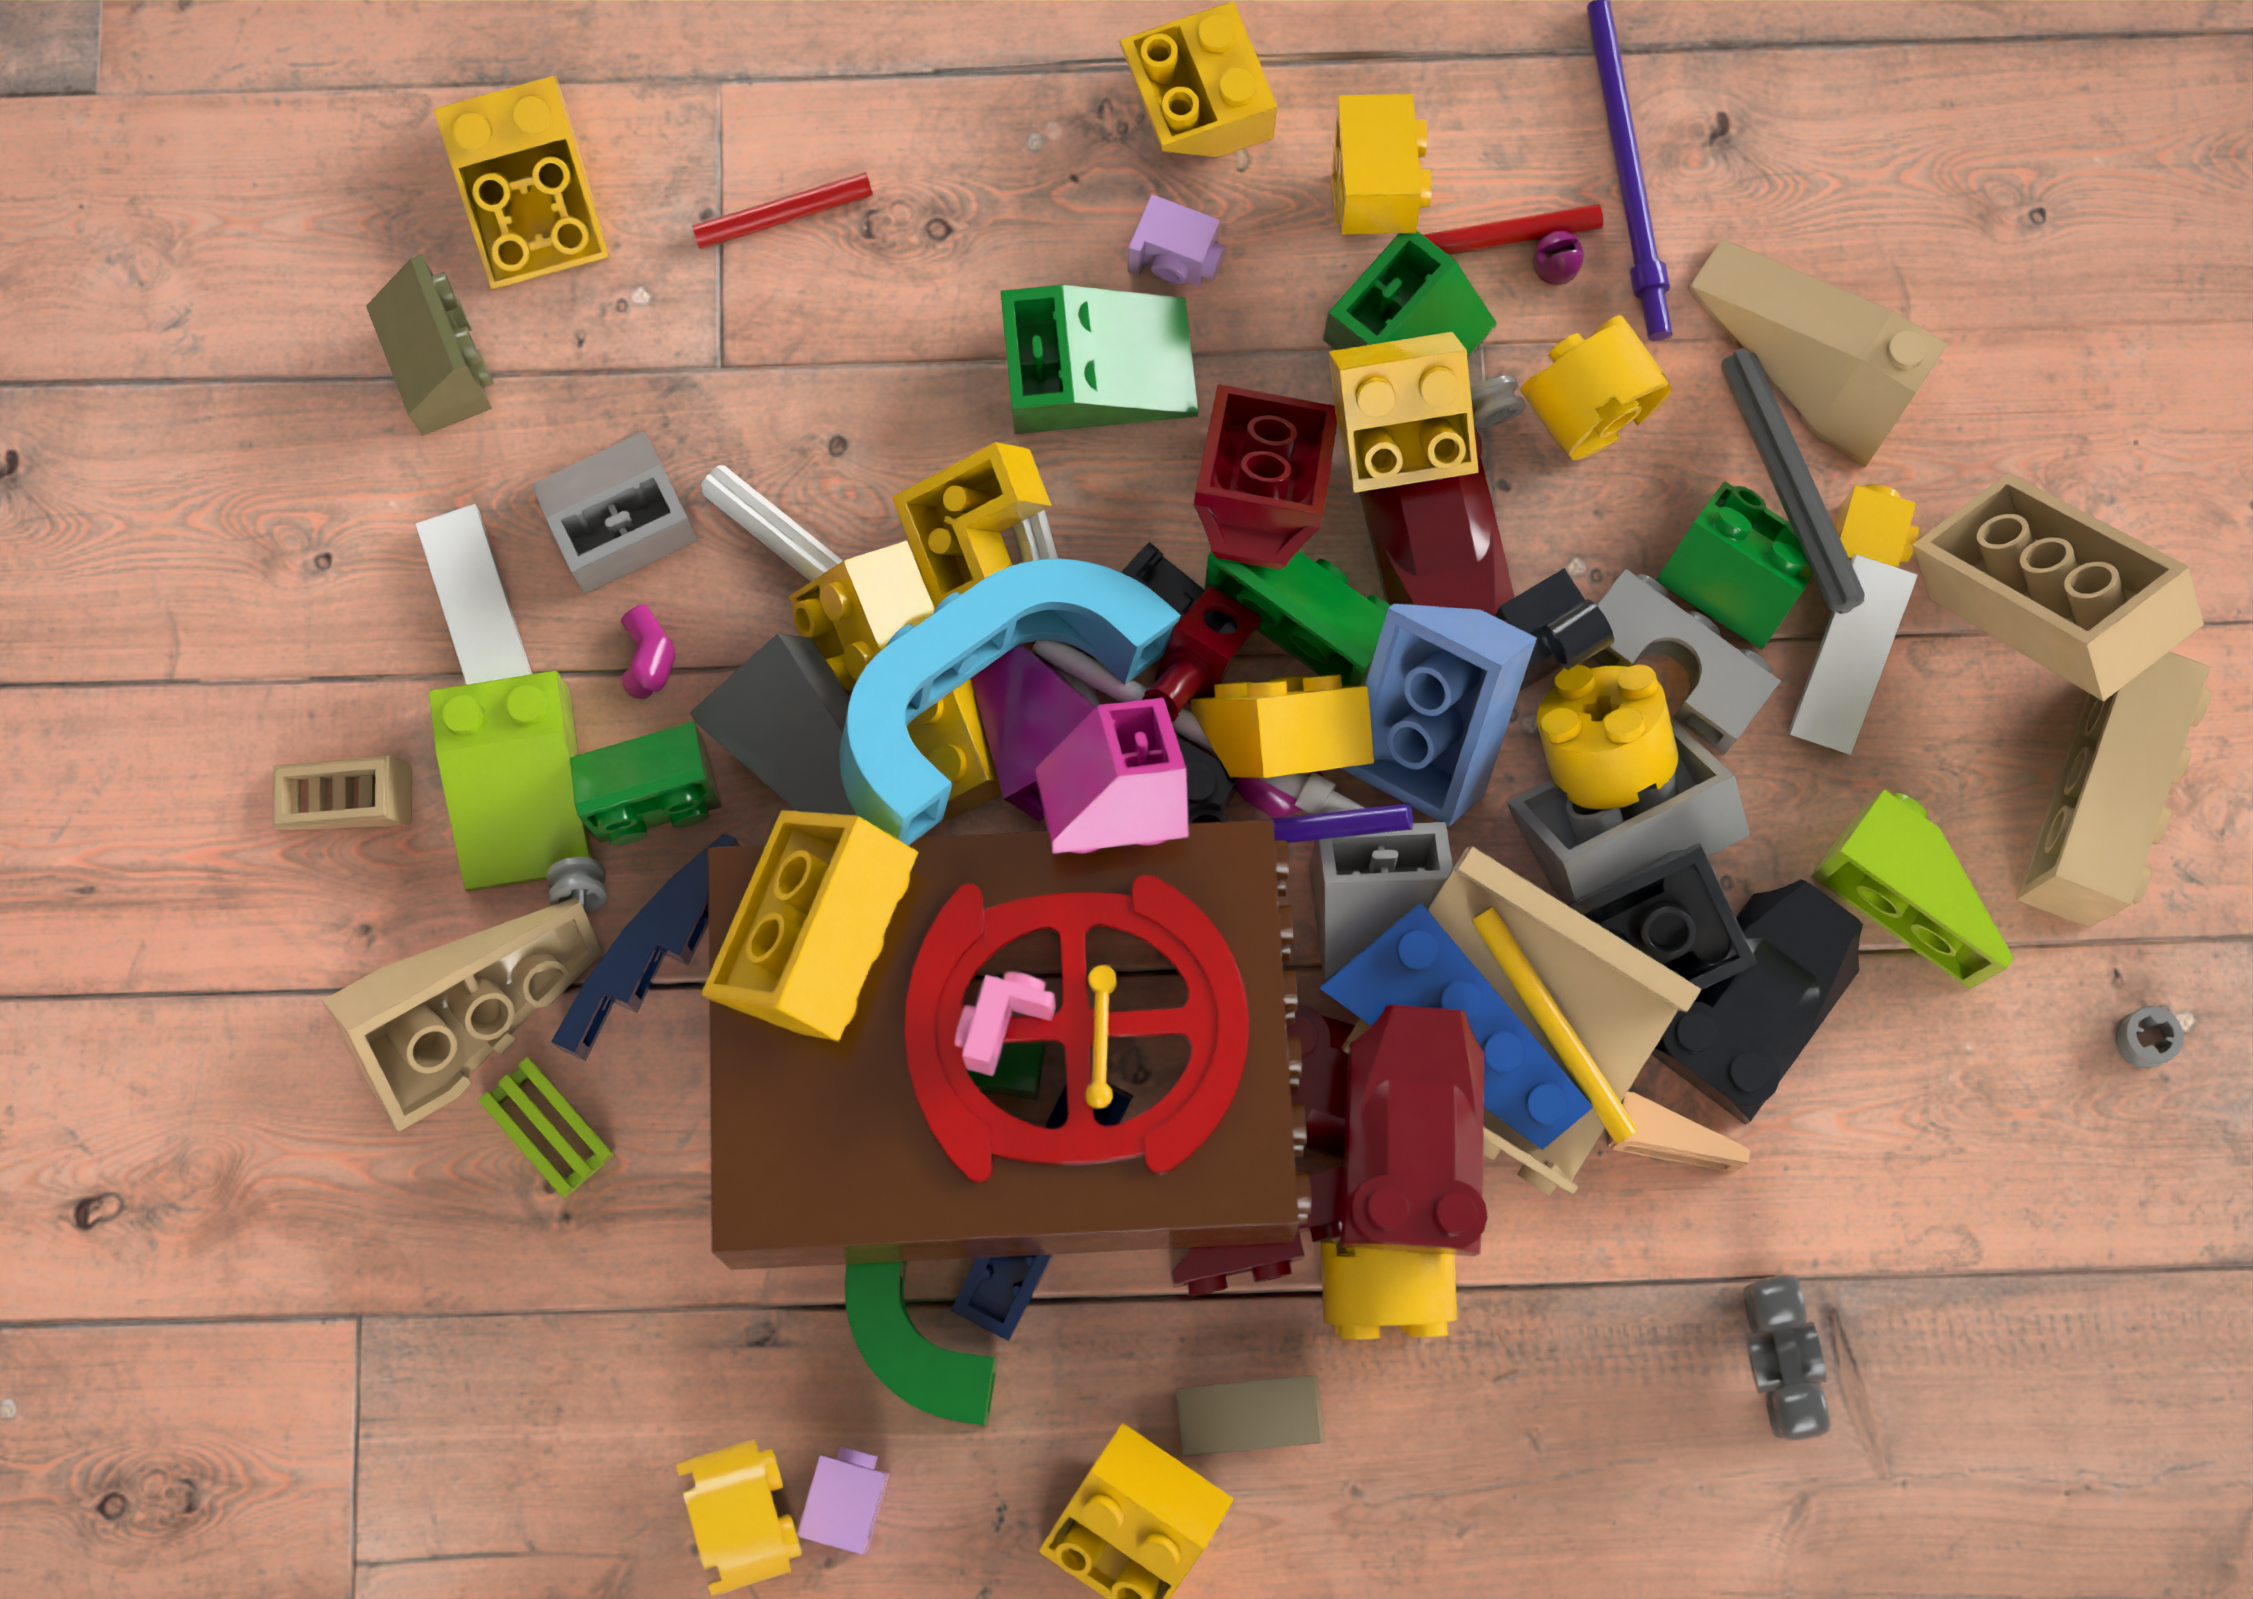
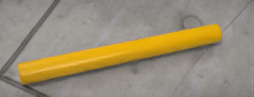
(1554, 1025)

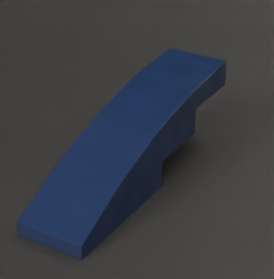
(665, 926)
(1002, 1287)

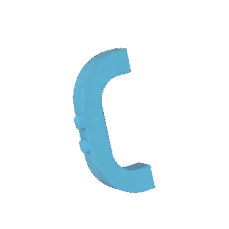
(1027, 602)

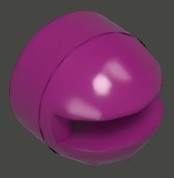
(1562, 266)

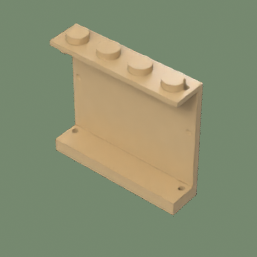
(1602, 985)

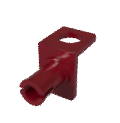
(1197, 654)

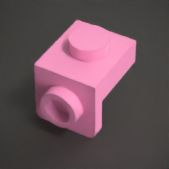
(984, 1027)

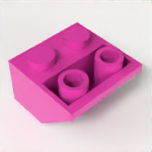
(1115, 780)

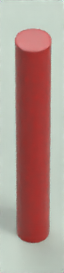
(782, 210)
(1517, 229)

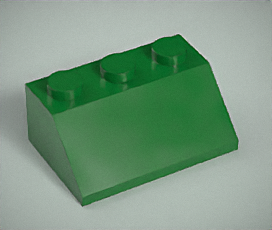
(1307, 612)

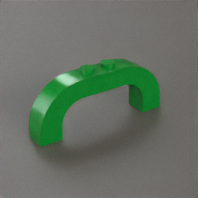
(914, 1369)

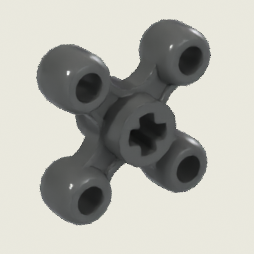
(1786, 1358)

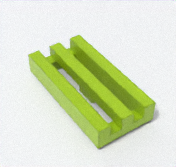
(510, 1086)

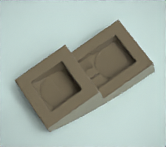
(1250, 1415)

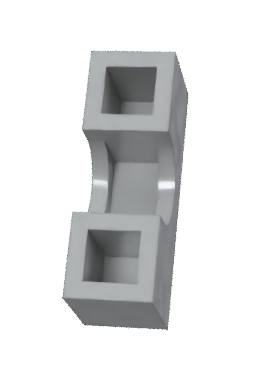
(1724, 682)

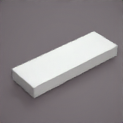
(473, 596)
(1852, 658)

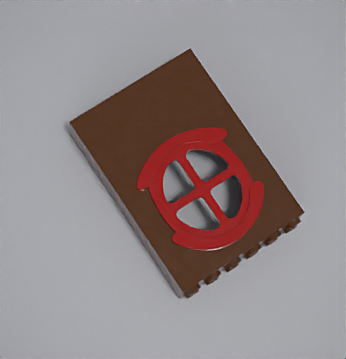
(900, 1157)

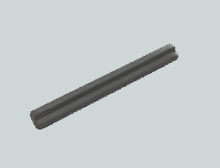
(1793, 482)

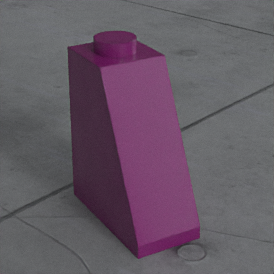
(1025, 717)

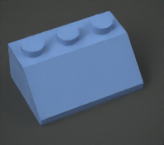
(1441, 705)

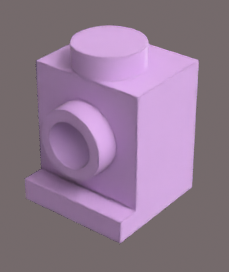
(1176, 243)

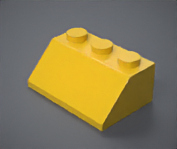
(811, 922)

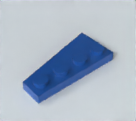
(1425, 968)

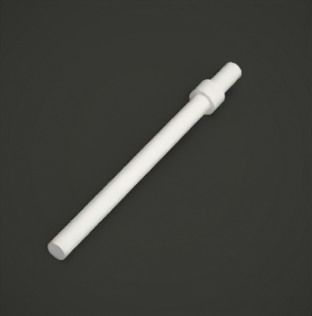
(1312, 793)

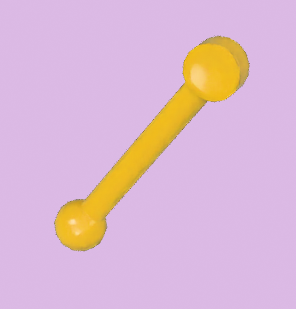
(1102, 982)

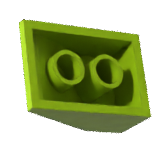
(509, 777)
(1912, 885)

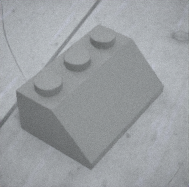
(1595, 847)

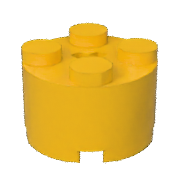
(1596, 388)
(1607, 734)
(1387, 1289)
(737, 1516)

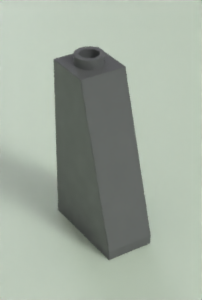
(784, 723)

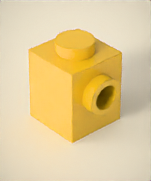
(1877, 524)

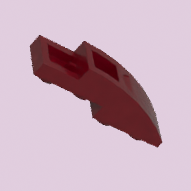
(1206, 1268)

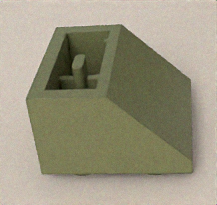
(430, 347)

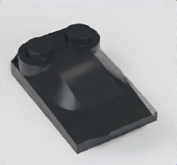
(1675, 917)
(1757, 1022)

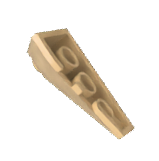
(1825, 348)
(443, 1012)

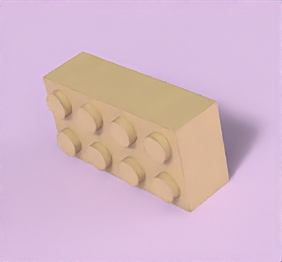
(2059, 585)
(2115, 793)

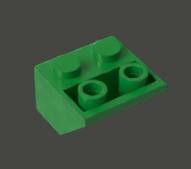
(1406, 295)
(1739, 564)
(644, 784)

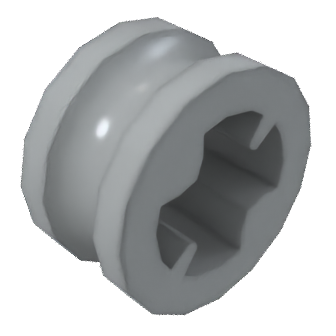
(1496, 401)
(580, 879)
(2149, 1056)

